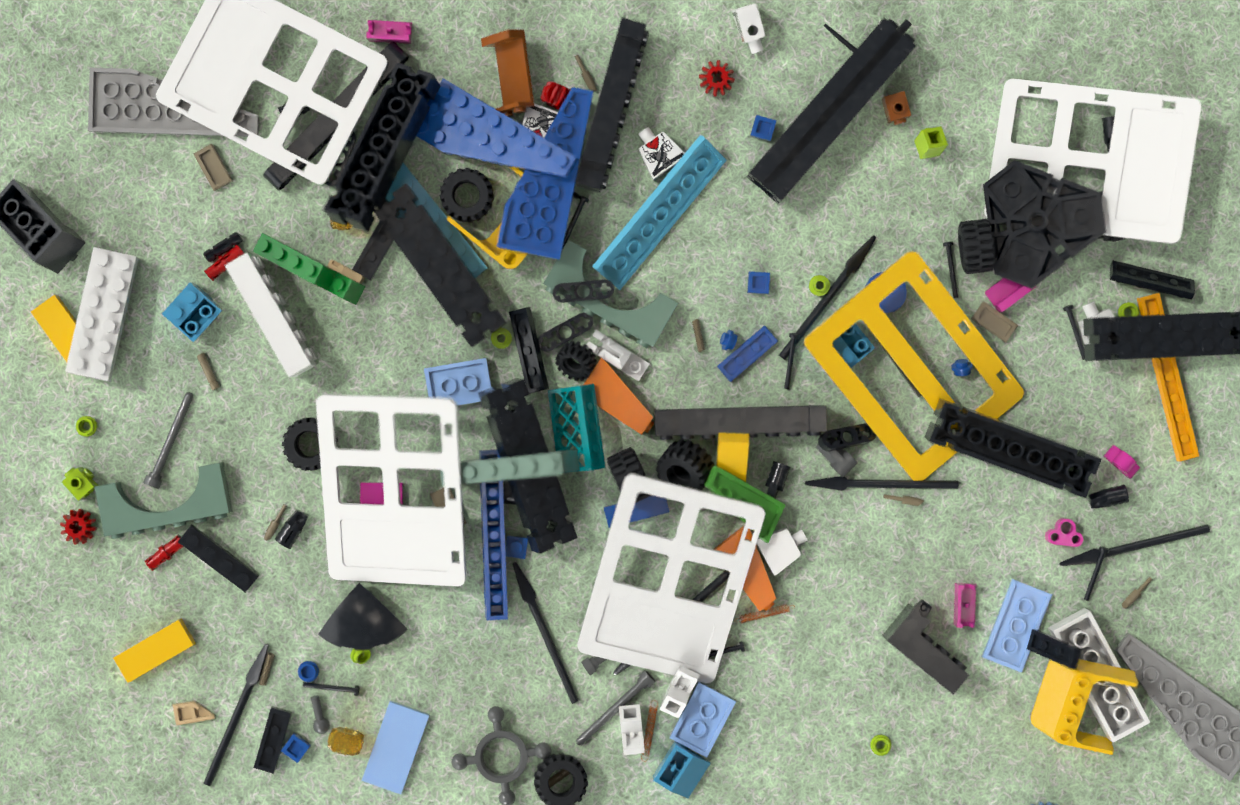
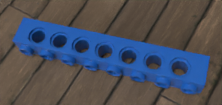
(493, 545)

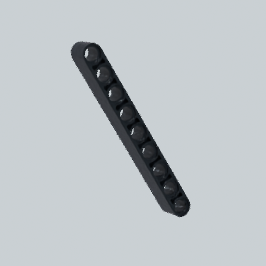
(323, 127)

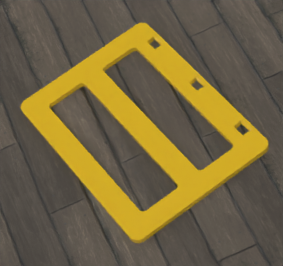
(866, 307)

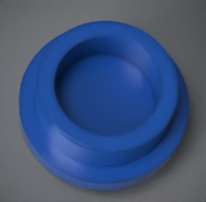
(728, 340)
(962, 367)
(308, 671)

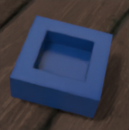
(763, 128)
(758, 282)
(516, 547)
(295, 747)

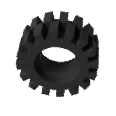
(579, 353)

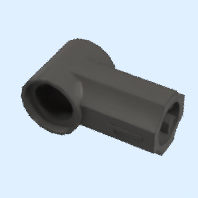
(839, 459)

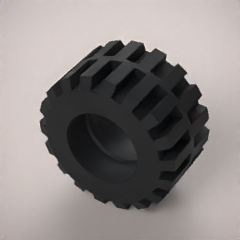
(458, 178)
(976, 246)
(291, 444)
(623, 464)
(685, 464)
(555, 763)

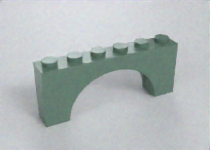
(643, 323)
(518, 467)
(121, 515)

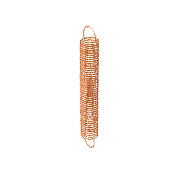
(764, 616)
(652, 729)

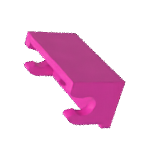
(389, 31)
(964, 605)

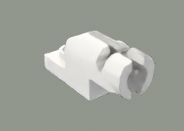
(619, 356)

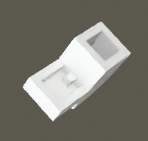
(679, 691)
(631, 729)

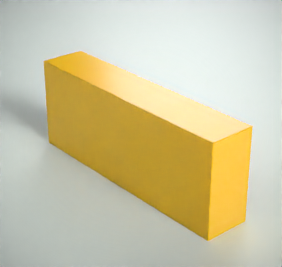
(56, 323)
(733, 453)
(154, 650)

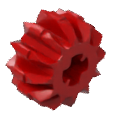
(709, 78)
(554, 94)
(82, 520)

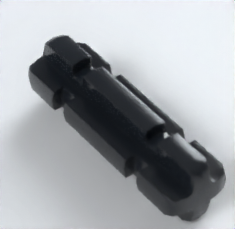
(222, 247)

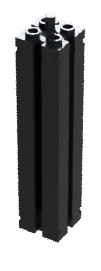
(832, 109)

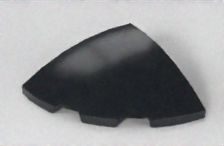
(361, 622)

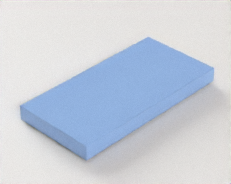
(1018, 615)
(395, 747)

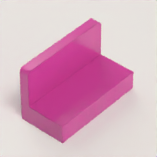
(1006, 293)

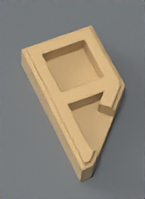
(346, 271)
(191, 712)

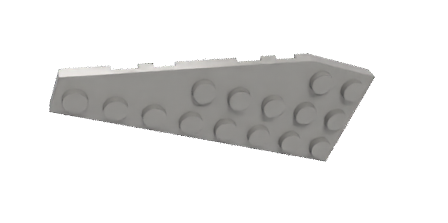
(127, 103)
(1196, 714)

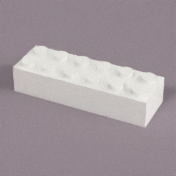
(102, 314)
(271, 314)
(1112, 703)

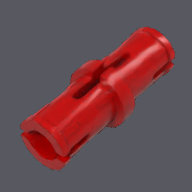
(219, 266)
(164, 553)

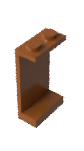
(512, 70)

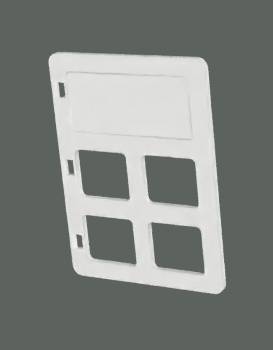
(227, 55)
(1146, 158)
(392, 539)
(657, 626)

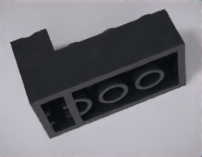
(37, 228)
(908, 637)

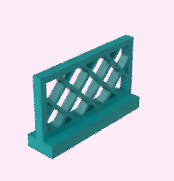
(588, 424)

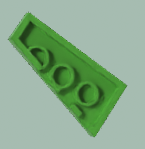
(729, 486)

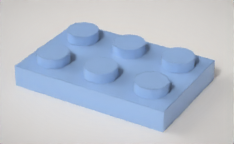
(458, 381)
(702, 719)

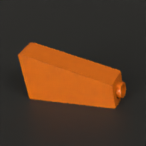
(617, 398)
(757, 583)

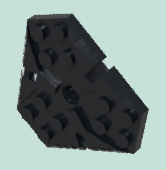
(1070, 217)

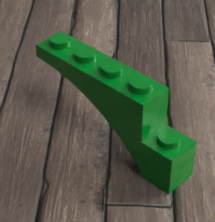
(309, 269)

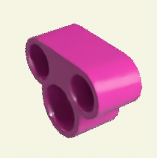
(1122, 461)
(1064, 538)

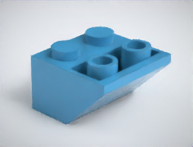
(192, 311)
(853, 345)
(680, 770)

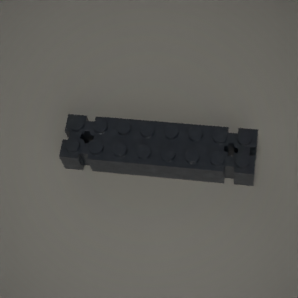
(611, 104)
(382, 147)
(439, 265)
(1162, 336)
(741, 420)
(519, 434)
(1013, 448)

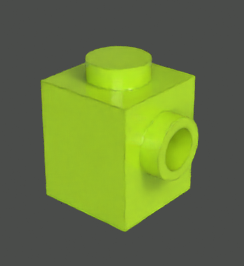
(930, 142)
(79, 482)

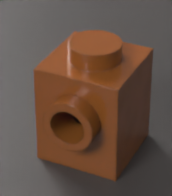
(896, 108)

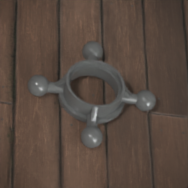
(507, 796)

